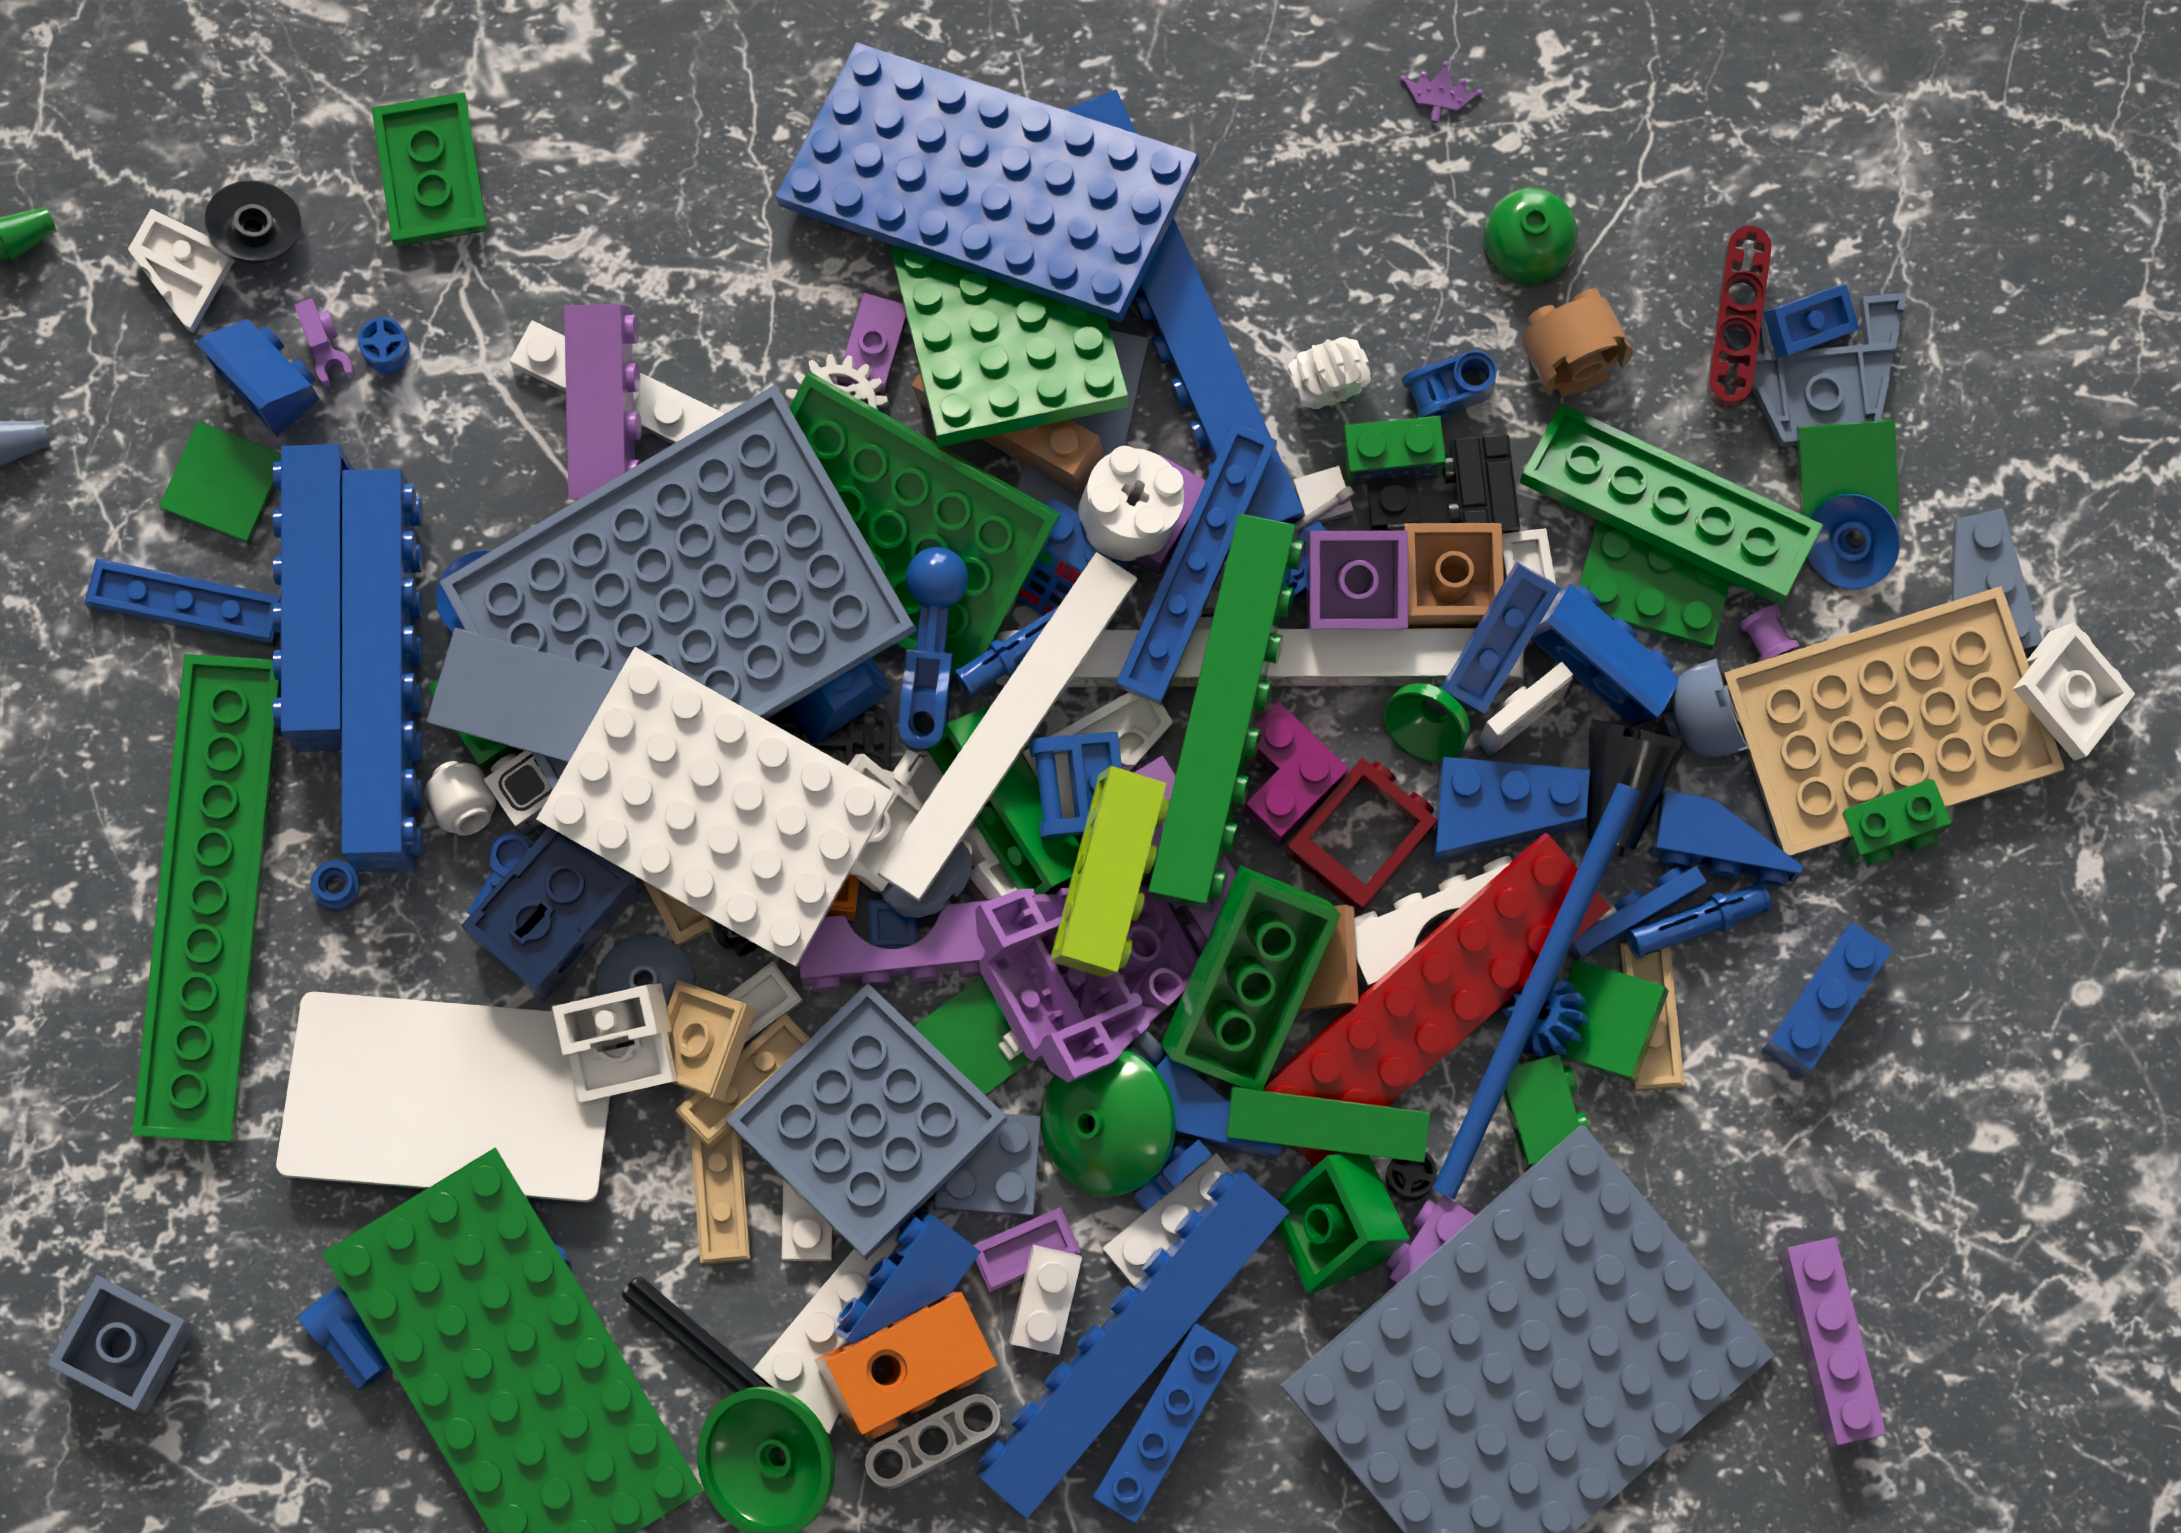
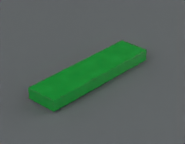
(1327, 1124)

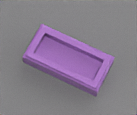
(1006, 1255)

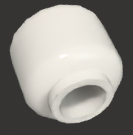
(460, 798)

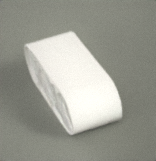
(948, 1420)

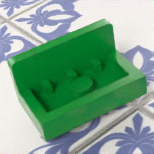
(1895, 821)

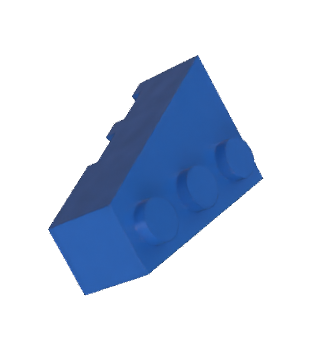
(1503, 804)

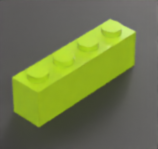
(1110, 872)

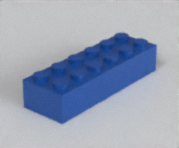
(309, 595)

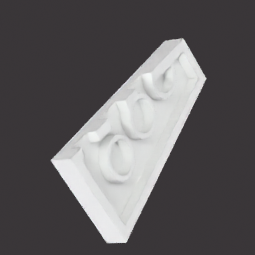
(791, 1359)

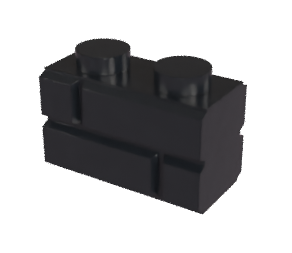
(1482, 482)

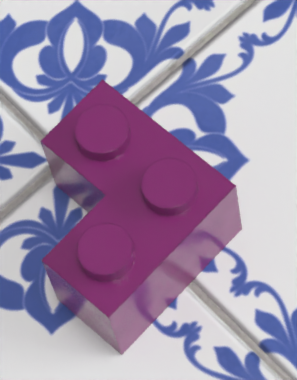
(1301, 773)

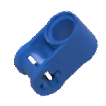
(1447, 386)

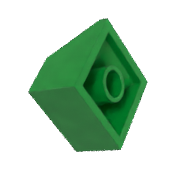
(1339, 1221)

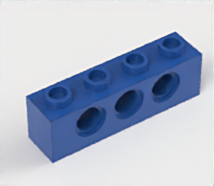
(1165, 1424)

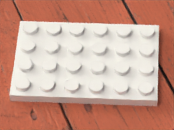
(715, 806)

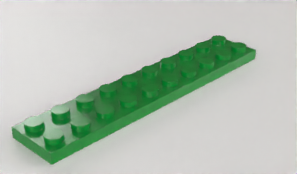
(207, 901)

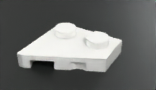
(180, 265)

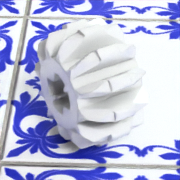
(1329, 373)

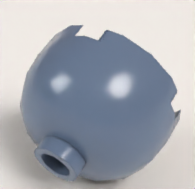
(1705, 712)

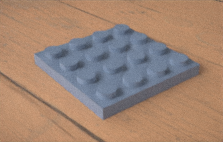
(866, 1121)

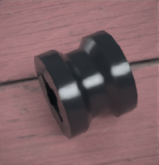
(1412, 1172)

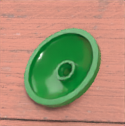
(1131, 1128)
(743, 1464)

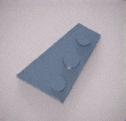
(1986, 560)

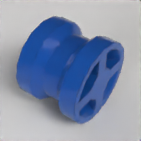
(380, 335)

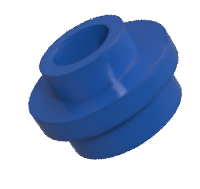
(329, 871)

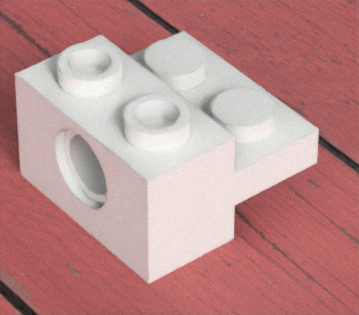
(610, 1020)

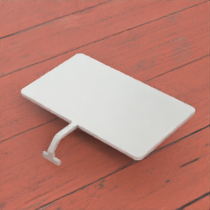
(428, 1087)

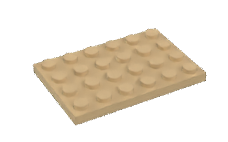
(1888, 713)

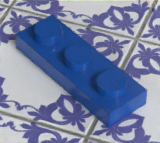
(1500, 637)
(1637, 910)

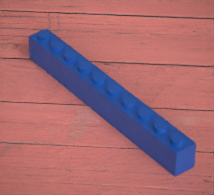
(1198, 348)

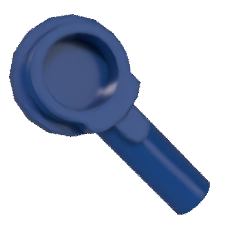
(503, 856)

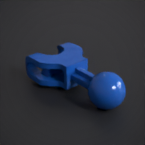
(936, 582)

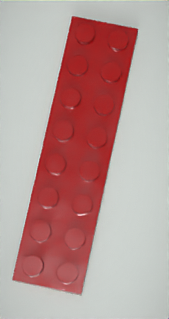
(1438, 989)

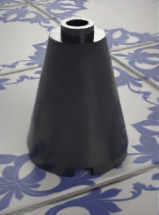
(1636, 760)

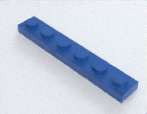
(1196, 564)

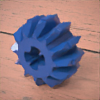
(1561, 1023)

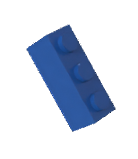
(1827, 999)

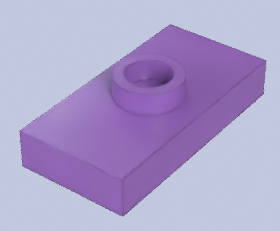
(875, 338)

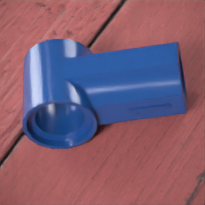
(340, 1329)

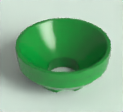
(1419, 729)

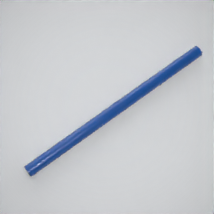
(1536, 990)

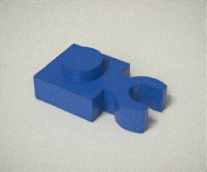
(1180, 1164)

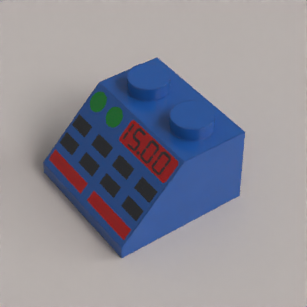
(1060, 562)

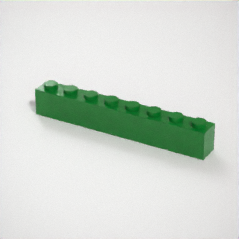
(1225, 713)

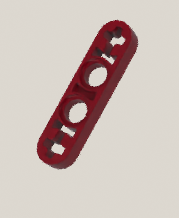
(1736, 316)

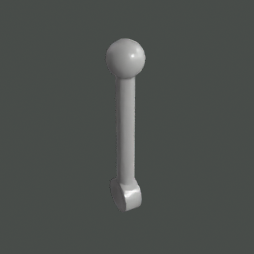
(1340, 498)

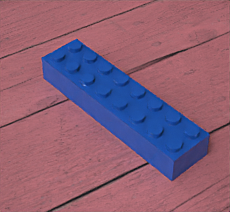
(380, 670)

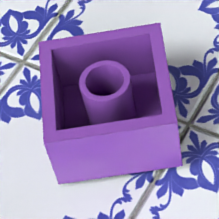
(1357, 579)

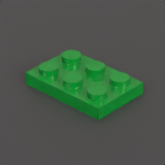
(429, 169)
(1653, 588)

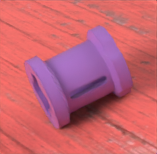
(1768, 633)

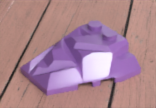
(1069, 1014)

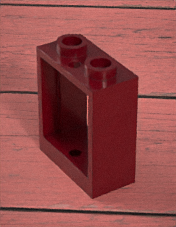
(1333, 874)

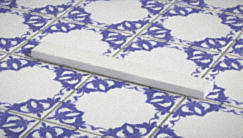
(1007, 727)

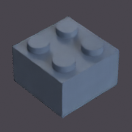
(121, 1345)

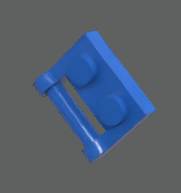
(1087, 759)

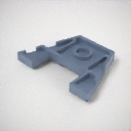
(1827, 382)

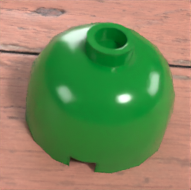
(1530, 236)

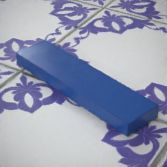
(182, 601)

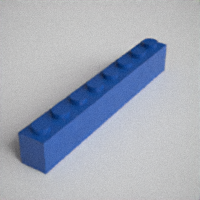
(1131, 1341)

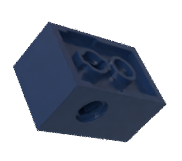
(550, 911)

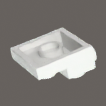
(2073, 689)

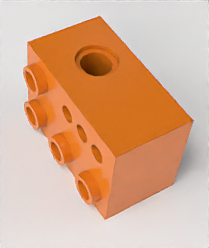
(926, 1357)

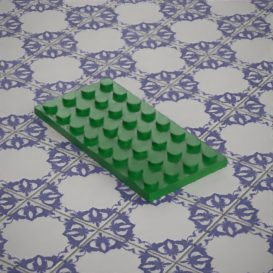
(510, 1361)

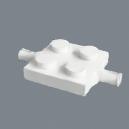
(895, 819)

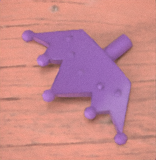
(1440, 92)

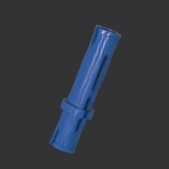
(1001, 658)
(1717, 913)

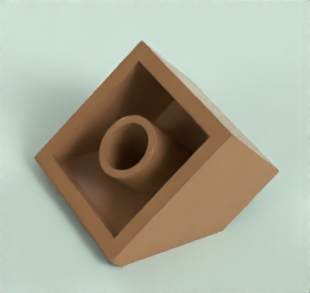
(1452, 573)

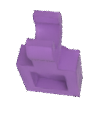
(319, 331)

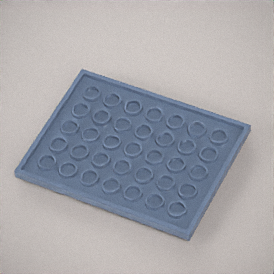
(705, 557)
(1530, 1358)

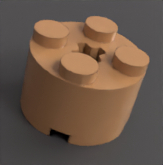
(1575, 343)

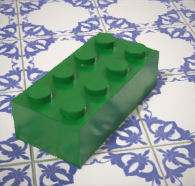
(1250, 979)

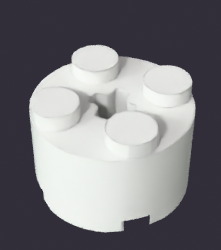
(1135, 479)

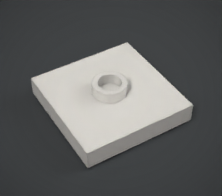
(1525, 708)

